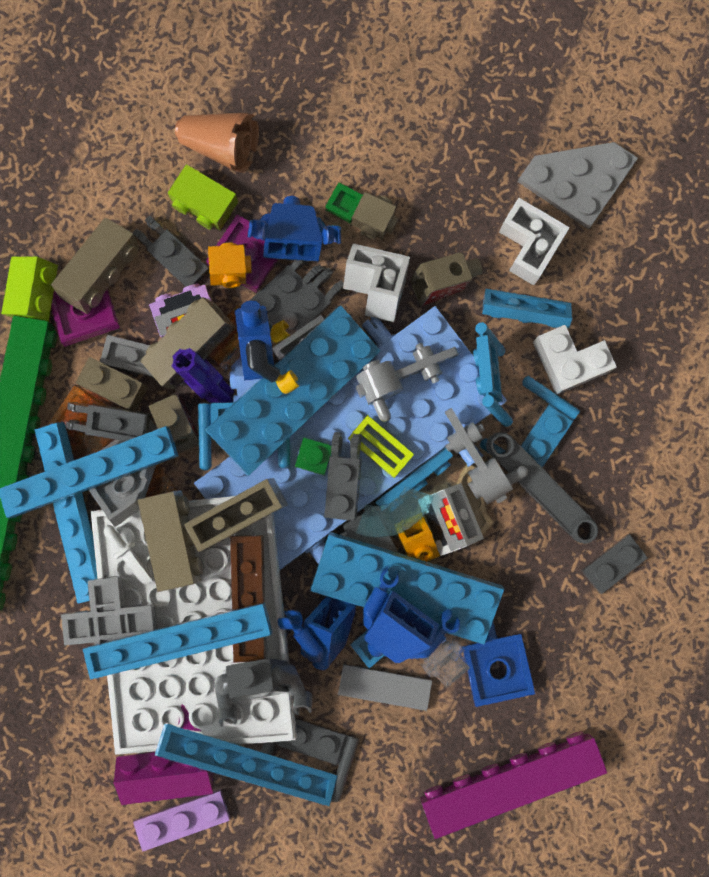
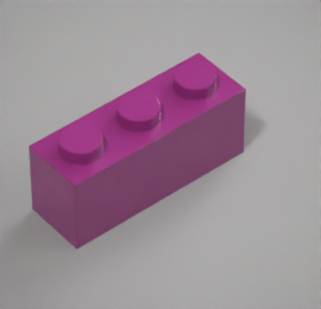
(154, 778)

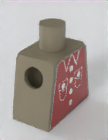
(443, 277)
(175, 415)

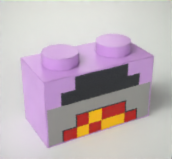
(172, 308)

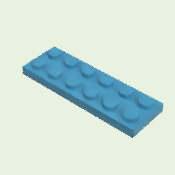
(267, 417)
(353, 569)

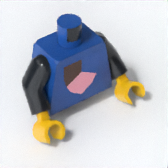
(256, 347)

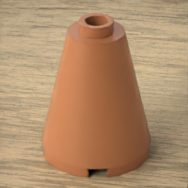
(220, 137)

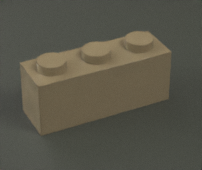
(96, 266)
(200, 329)
(236, 514)
(169, 542)

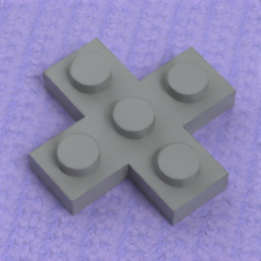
(108, 616)

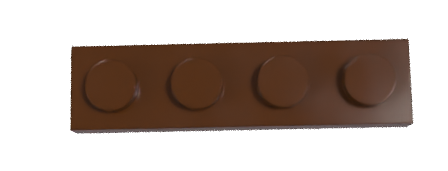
(248, 588)

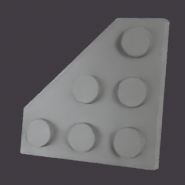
(579, 179)
(121, 496)

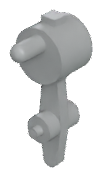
(382, 382)
(487, 477)

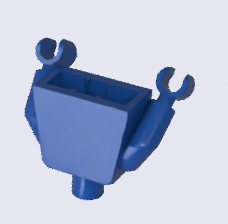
(293, 231)
(399, 627)
(323, 631)

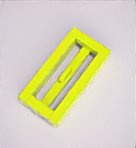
(388, 437)

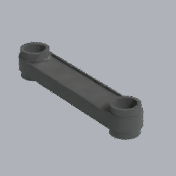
(543, 489)

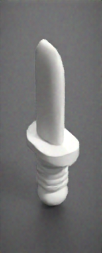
(126, 552)

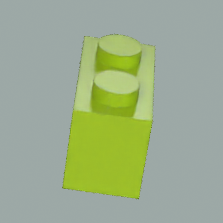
(203, 198)
(29, 288)

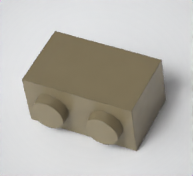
(111, 384)

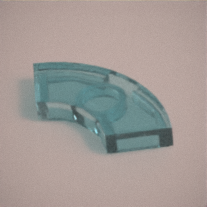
(396, 516)

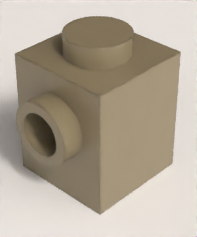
(375, 216)

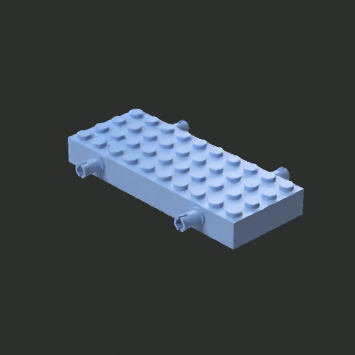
(415, 421)

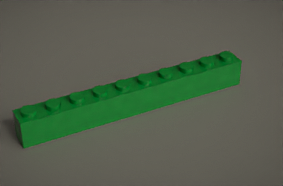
(20, 396)

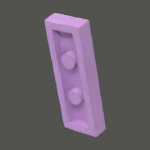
(181, 820)

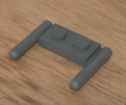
(324, 745)

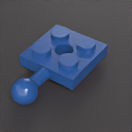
(510, 651)

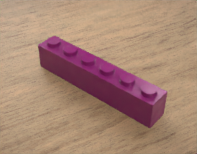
(512, 784)

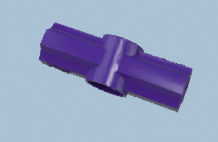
(202, 377)

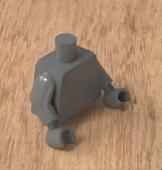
(258, 680)

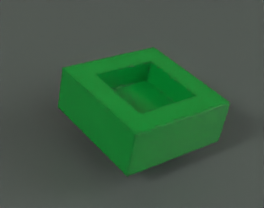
(343, 202)
(313, 456)

